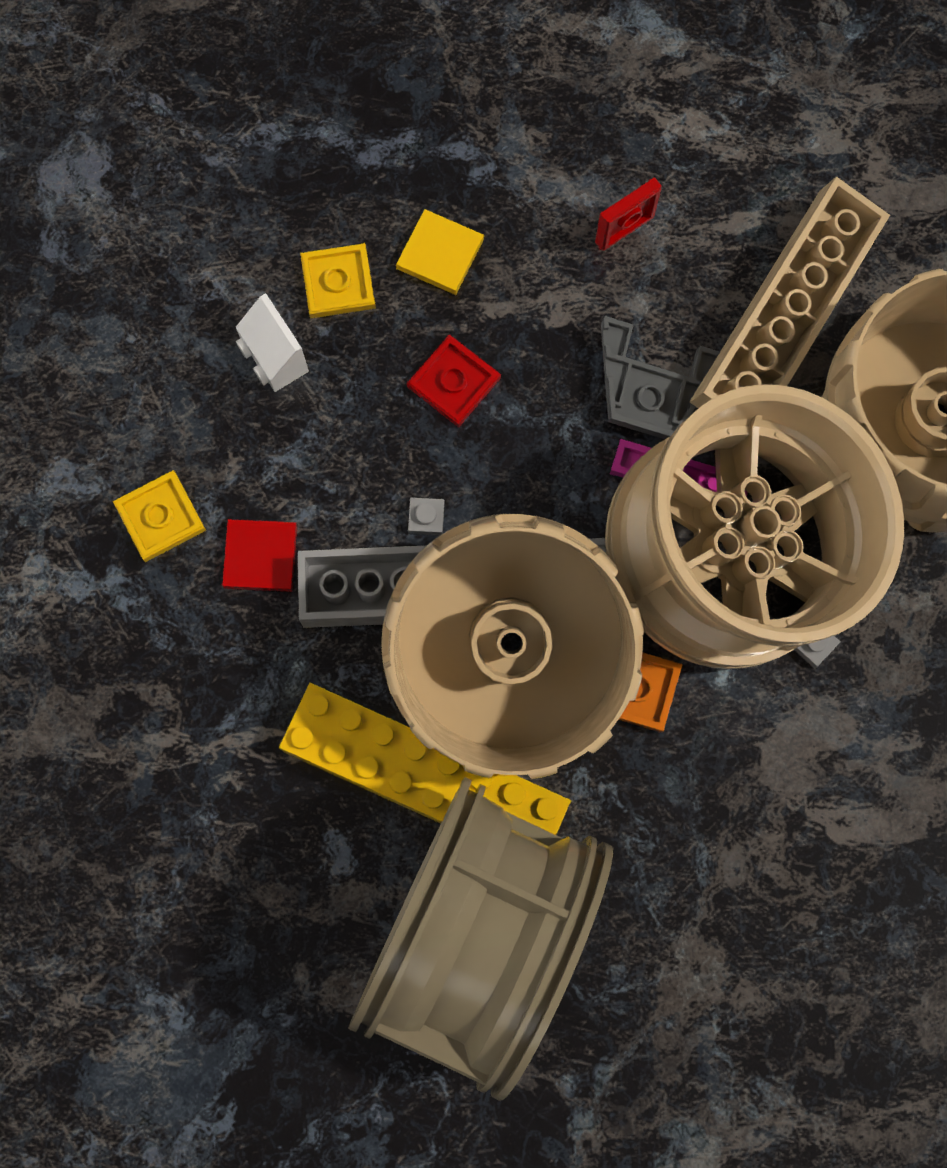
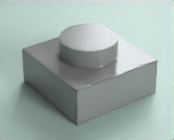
(426, 516)
(816, 652)

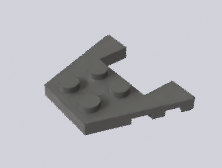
(643, 394)

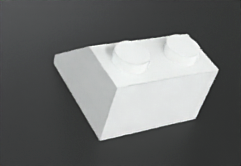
(271, 345)

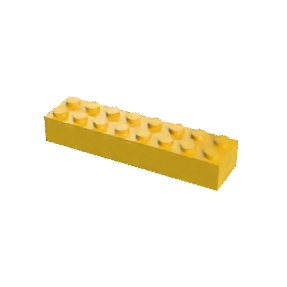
(397, 766)

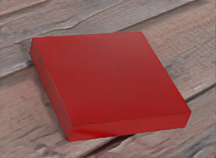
(628, 214)
(454, 380)
(259, 555)

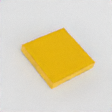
(440, 252)
(337, 280)
(159, 516)

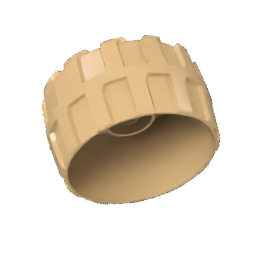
(891, 382)
(524, 705)

